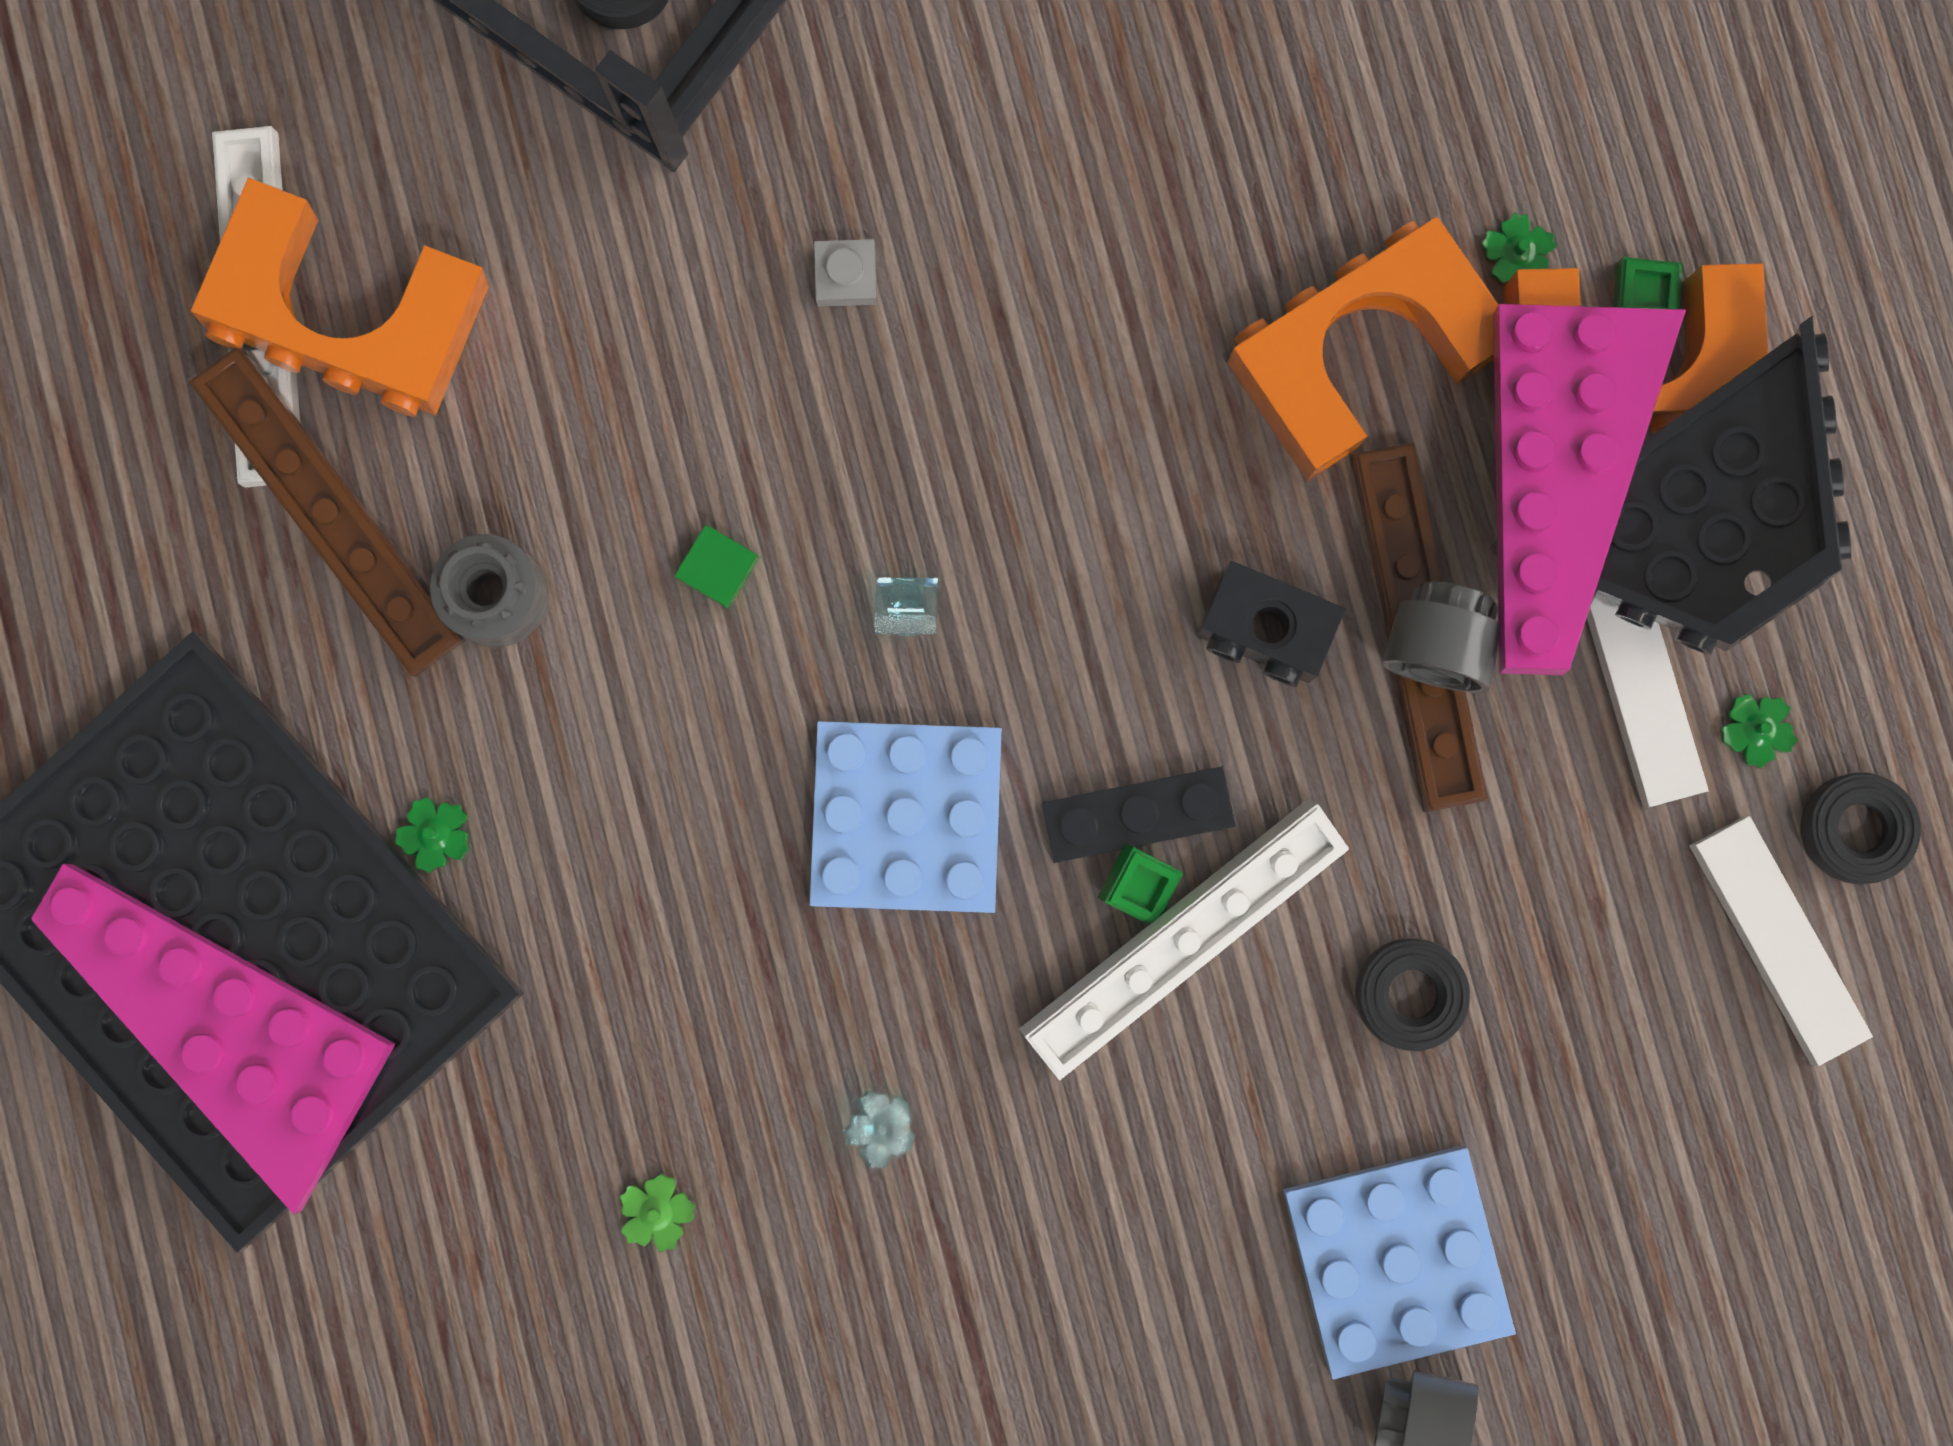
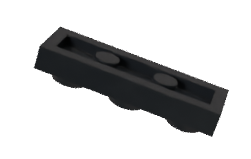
(1138, 814)

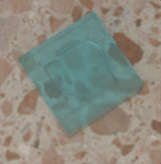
(906, 606)

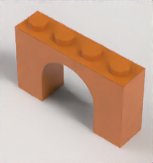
(1417, 278)
(251, 304)
(1721, 320)

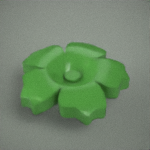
(656, 1213)

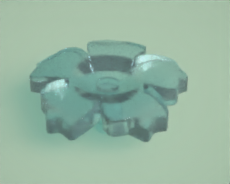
(880, 1128)

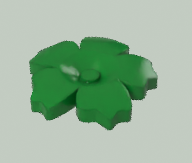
(1517, 248)
(1758, 730)
(434, 834)

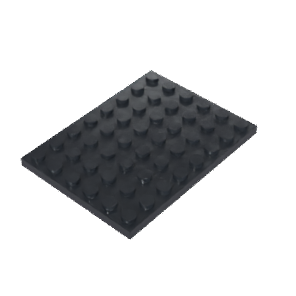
(242, 837)

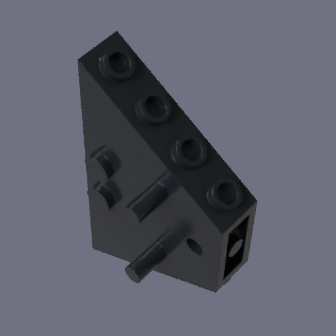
(1733, 494)

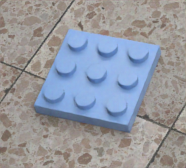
(906, 817)
(1398, 1262)

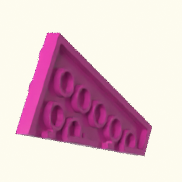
(1567, 439)
(242, 1044)

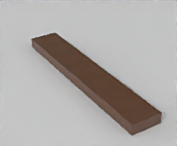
(325, 510)
(1402, 559)

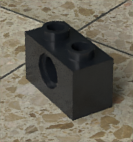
(1306, 622)

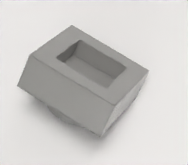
(845, 272)

